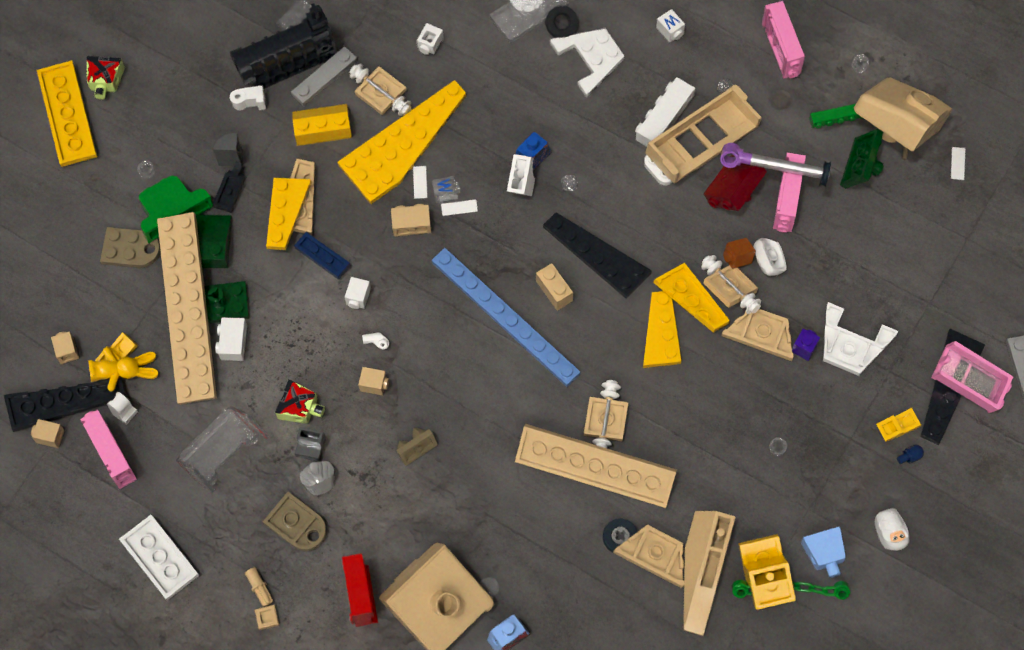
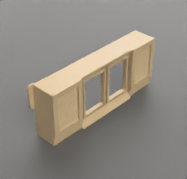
(727, 110)

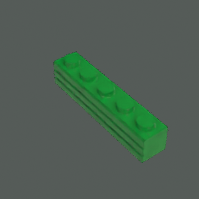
(832, 116)

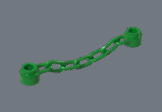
(838, 586)

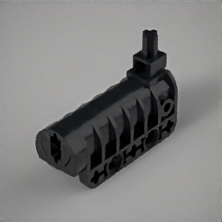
(286, 51)

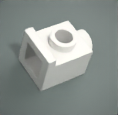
(429, 34)

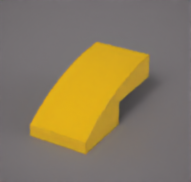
(120, 348)
(898, 425)

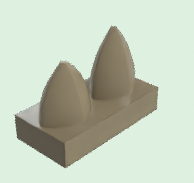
(420, 444)

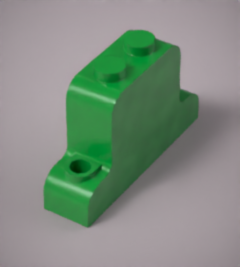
(170, 199)

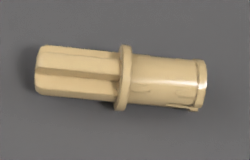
(259, 587)

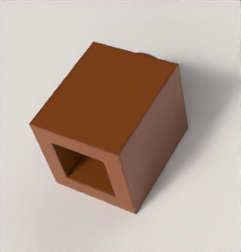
(739, 253)

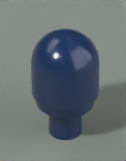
(911, 454)

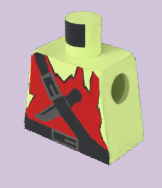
(104, 74)
(298, 404)

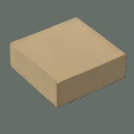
(266, 617)

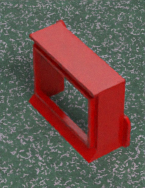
(359, 591)

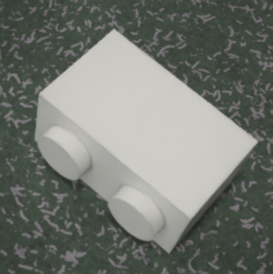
(232, 339)

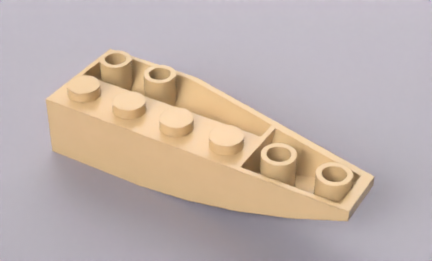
(703, 564)

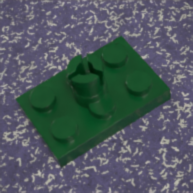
(862, 159)
(226, 301)

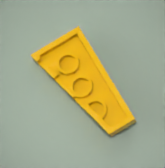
(286, 202)
(692, 296)
(662, 337)

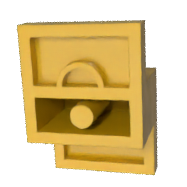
(767, 571)

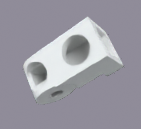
(248, 97)
(122, 408)

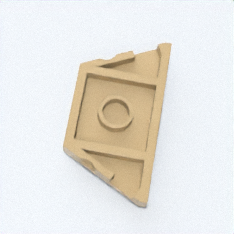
(763, 332)
(655, 553)

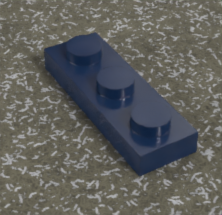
(322, 255)

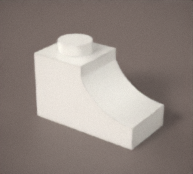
(521, 175)

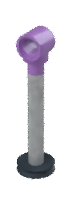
(772, 163)

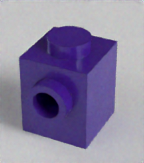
(805, 344)

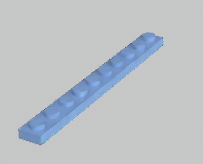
(506, 317)

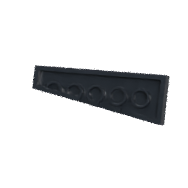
(608, 262)
(944, 399)
(52, 404)

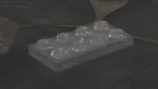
(522, 16)

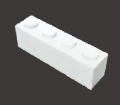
(666, 111)

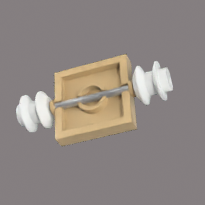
(380, 90)
(730, 285)
(606, 416)

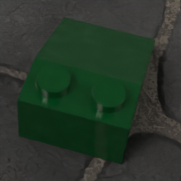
(214, 240)

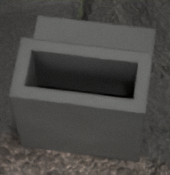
(310, 444)

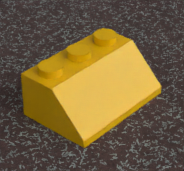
(321, 124)

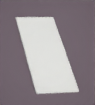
(958, 163)
(420, 182)
(459, 207)

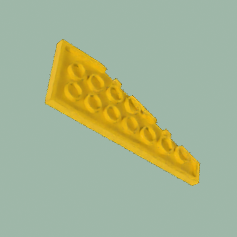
(389, 155)

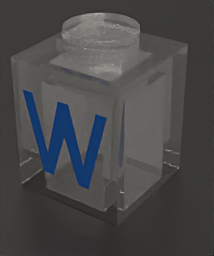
(445, 189)

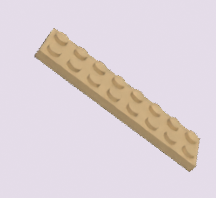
(595, 465)

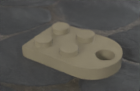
(128, 248)
(295, 522)

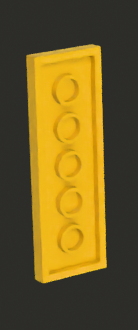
(66, 113)

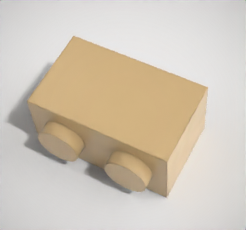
(410, 220)
(554, 286)

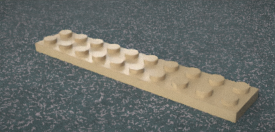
(186, 308)

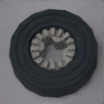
(617, 526)

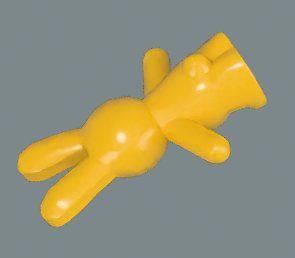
(125, 368)

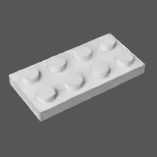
(159, 557)

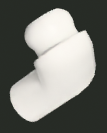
(376, 338)

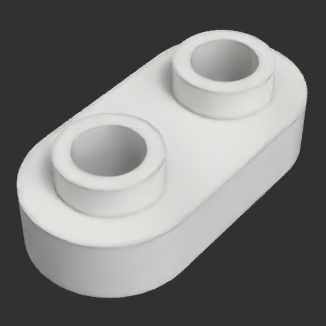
(656, 172)

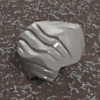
(318, 477)

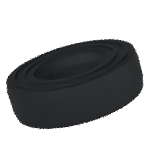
(569, 14)

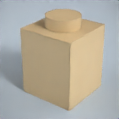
(64, 347)
(373, 381)
(47, 433)

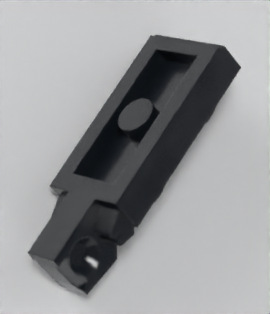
(229, 188)

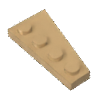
(305, 170)

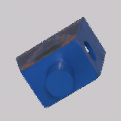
(534, 147)

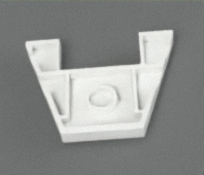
(596, 50)
(849, 349)

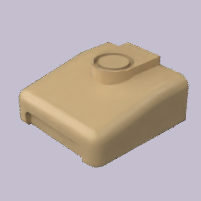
(902, 112)
(436, 598)

